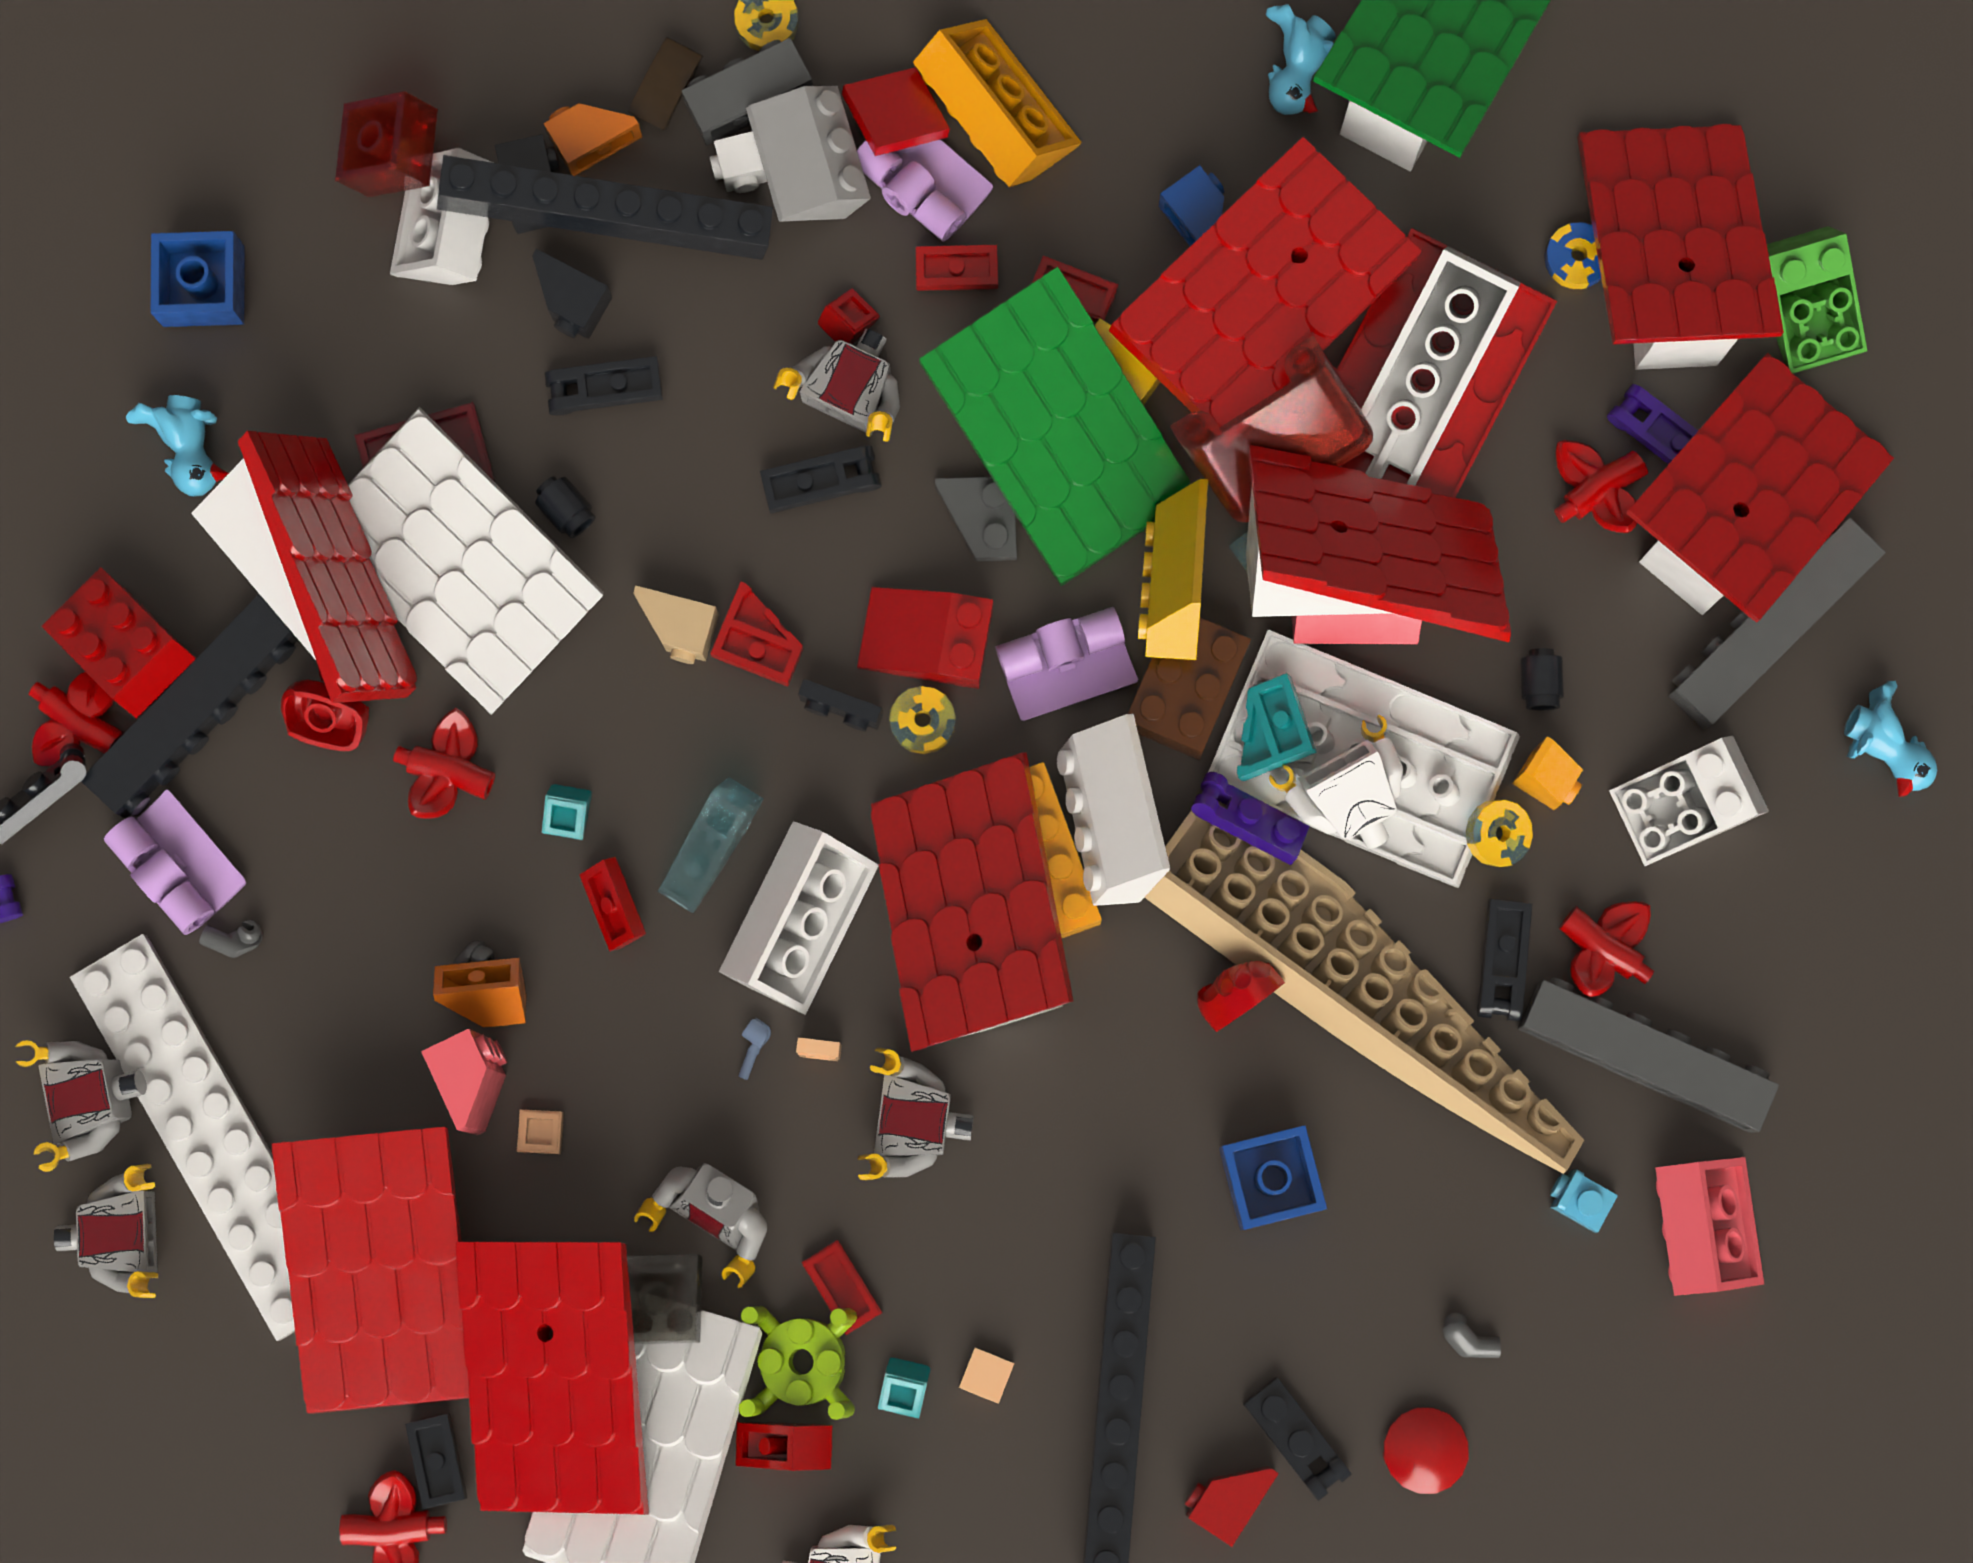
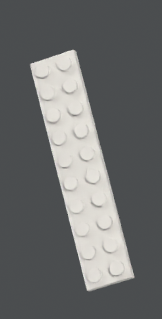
(195, 1115)

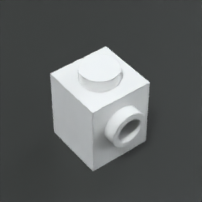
(738, 163)

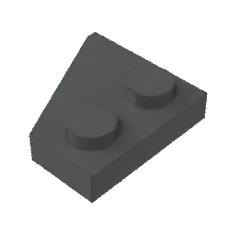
(981, 516)

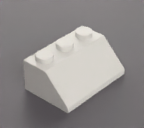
(435, 242)

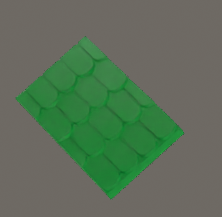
(1424, 70)
(1056, 425)

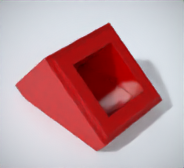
(847, 317)

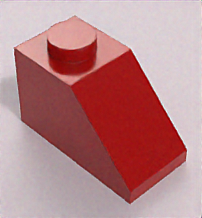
(784, 1446)
(1229, 1501)

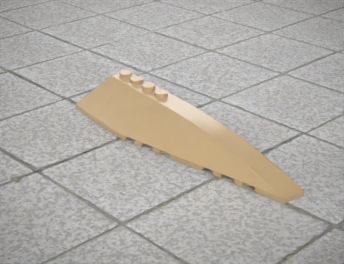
(1352, 980)

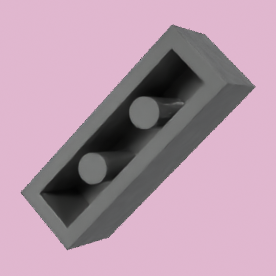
(721, 100)

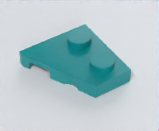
(1274, 728)

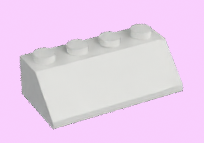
(1113, 812)
(799, 917)

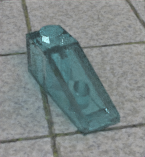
(710, 843)

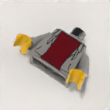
(848, 384)
(82, 1097)
(912, 1119)
(715, 1206)
(116, 1233)

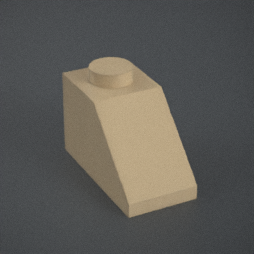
(680, 623)

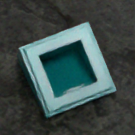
(566, 811)
(904, 1387)

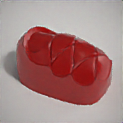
(319, 722)
(1237, 992)

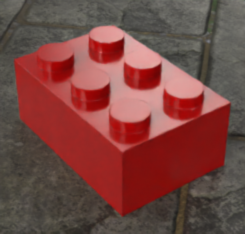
(118, 642)

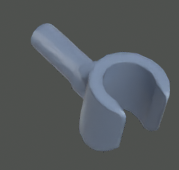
(758, 1034)

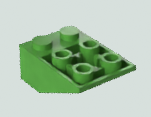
(1816, 299)

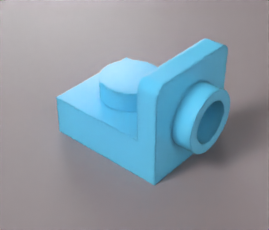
(1582, 1199)

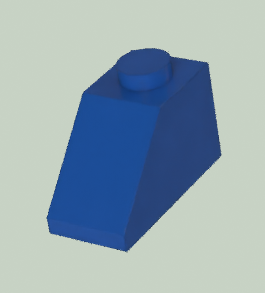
(1193, 203)

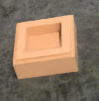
(818, 1049)
(540, 1131)
(986, 1375)

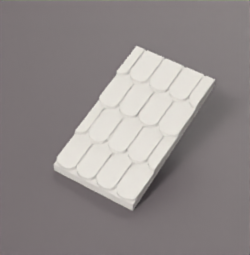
(465, 562)
(1446, 753)
(687, 1425)

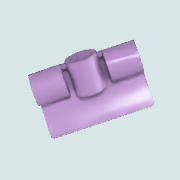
(928, 184)
(1066, 663)
(175, 863)

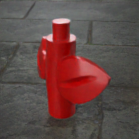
(1598, 485)
(72, 719)
(444, 768)
(1608, 946)
(394, 1522)

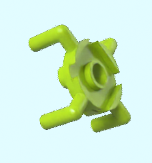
(777, 1362)

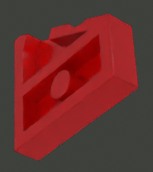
(756, 639)

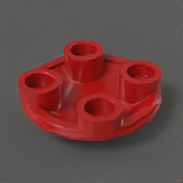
(1426, 1450)

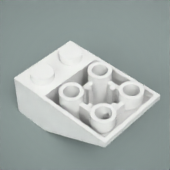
(1689, 800)

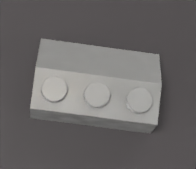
(808, 154)

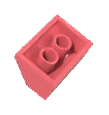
(1355, 629)
(468, 1077)
(1709, 1226)

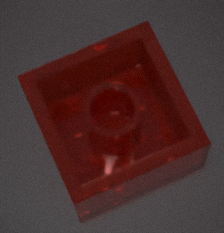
(386, 144)

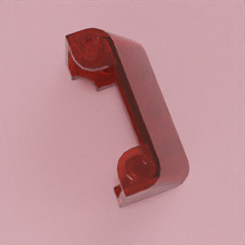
(1307, 418)

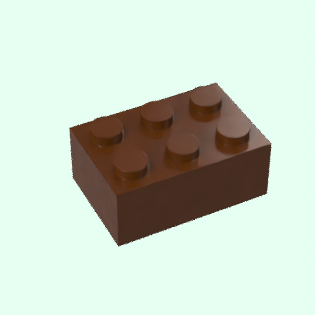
(1184, 696)

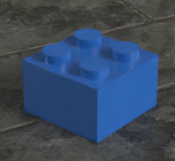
(197, 278)
(1272, 1178)

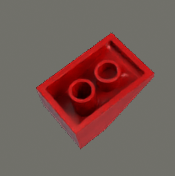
(926, 635)

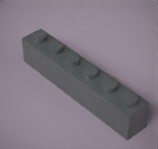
(1754, 647)
(1649, 1056)

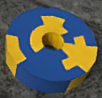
(1560, 262)

